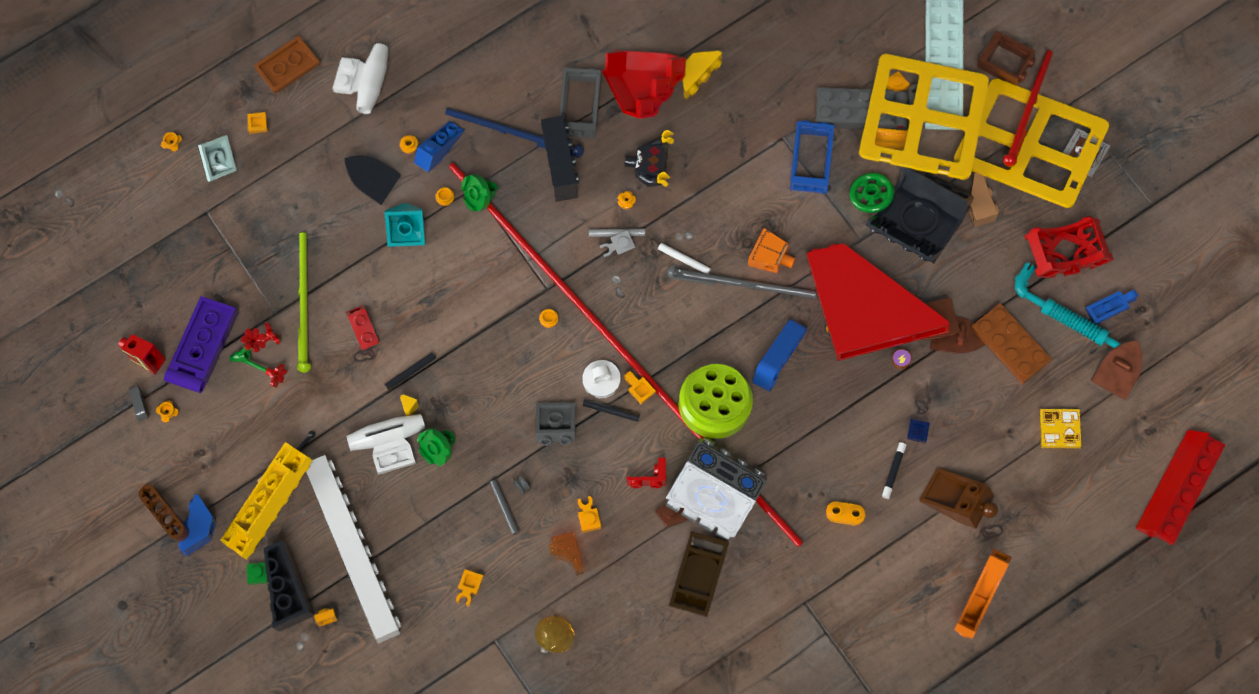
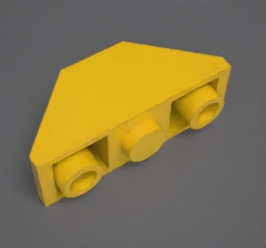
(698, 70)

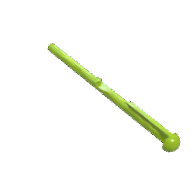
(303, 365)

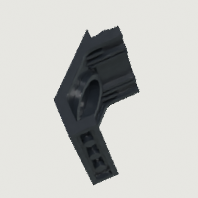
(922, 214)

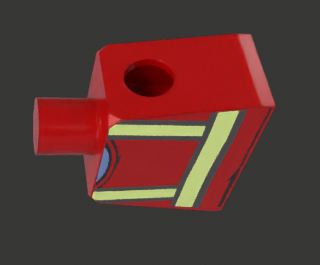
(138, 349)

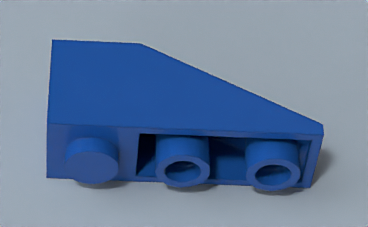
(436, 147)

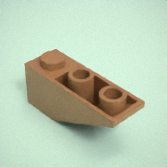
(982, 207)

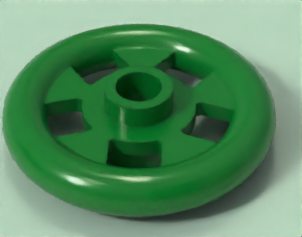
(871, 207)

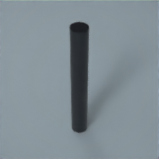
(411, 370)
(611, 410)

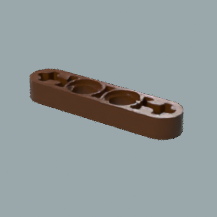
(165, 510)

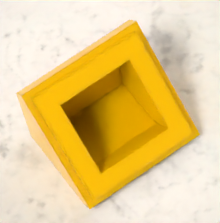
(409, 404)

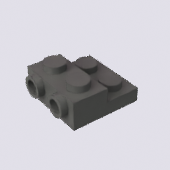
(555, 423)

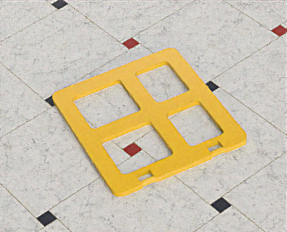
(919, 114)
(1031, 148)

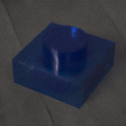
(918, 431)

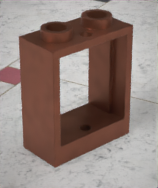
(1013, 46)

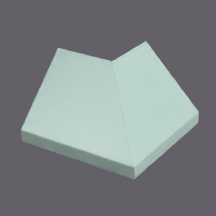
(217, 158)

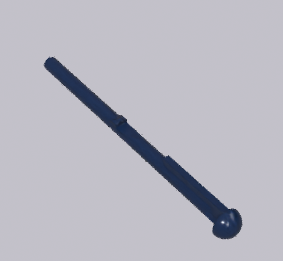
(576, 151)

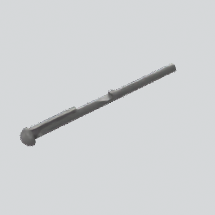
(753, 285)

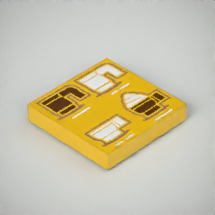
(1060, 428)

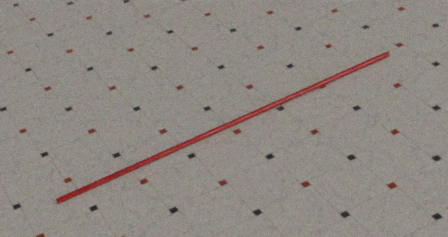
(614, 342)

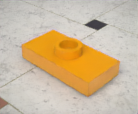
(891, 138)

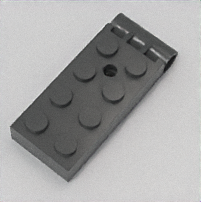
(850, 107)

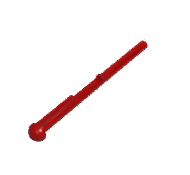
(1011, 159)

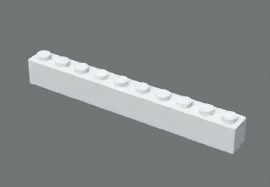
(352, 550)

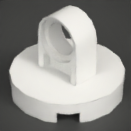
(601, 378)

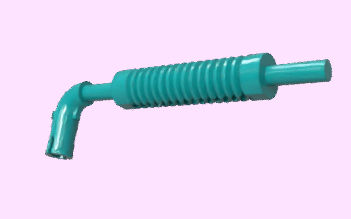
(1060, 313)

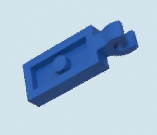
(1110, 306)

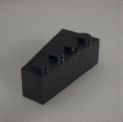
(559, 158)
(287, 593)

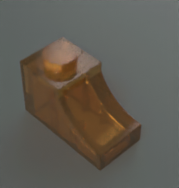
(566, 549)

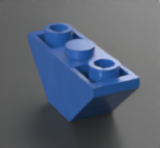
(200, 526)

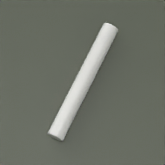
(685, 259)

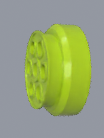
(711, 422)

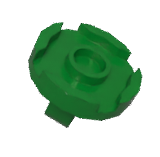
(477, 192)
(435, 446)

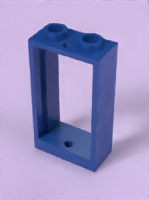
(805, 183)

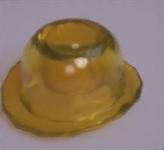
(554, 634)

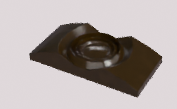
(699, 574)

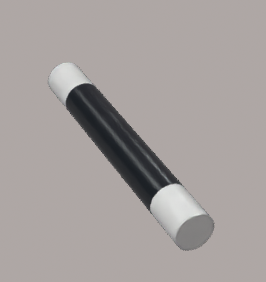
(894, 470)

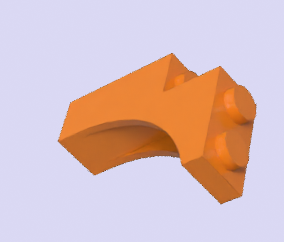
(982, 593)

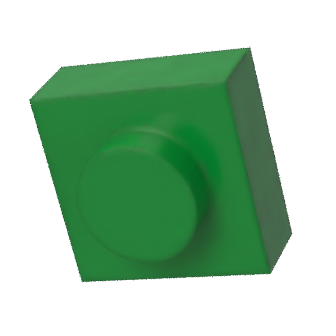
(256, 574)

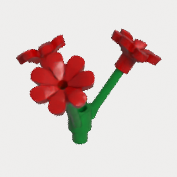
(255, 343)

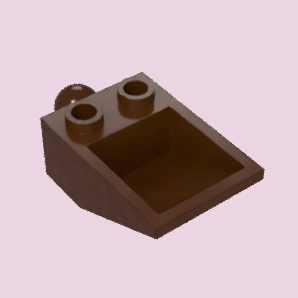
(959, 498)

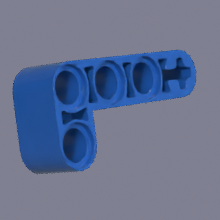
(779, 354)

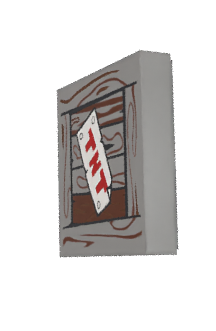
(1076, 145)

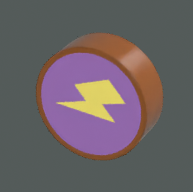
(901, 358)

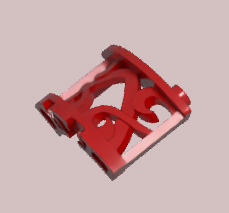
(1049, 267)

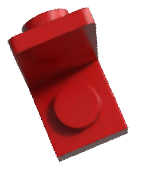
(362, 327)
(653, 482)

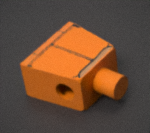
(770, 253)

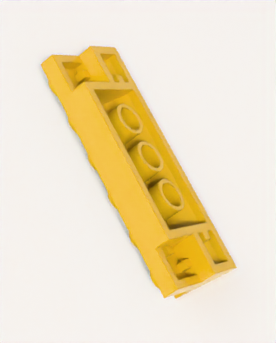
(266, 500)

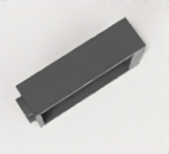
(583, 130)

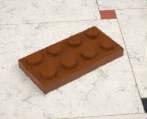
(1011, 343)

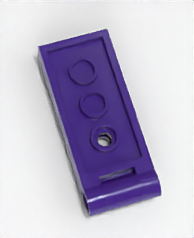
(203, 336)

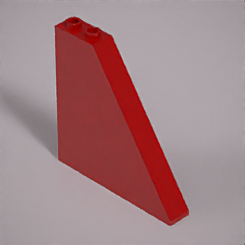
(865, 306)

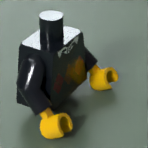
(652, 161)

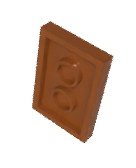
(286, 65)

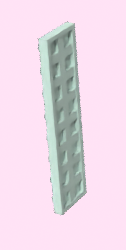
(944, 48)

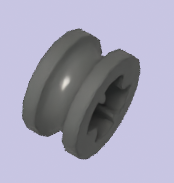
(521, 485)

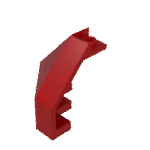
(642, 79)

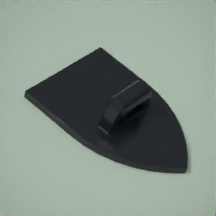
(371, 176)

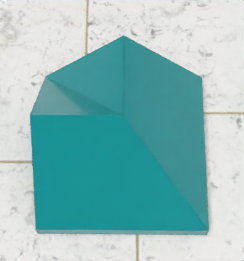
(404, 226)

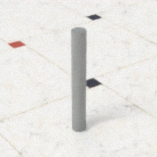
(612, 232)

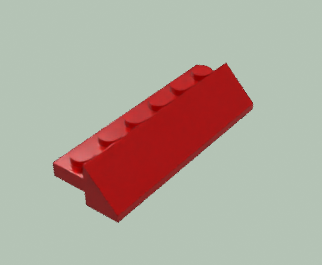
(1180, 486)

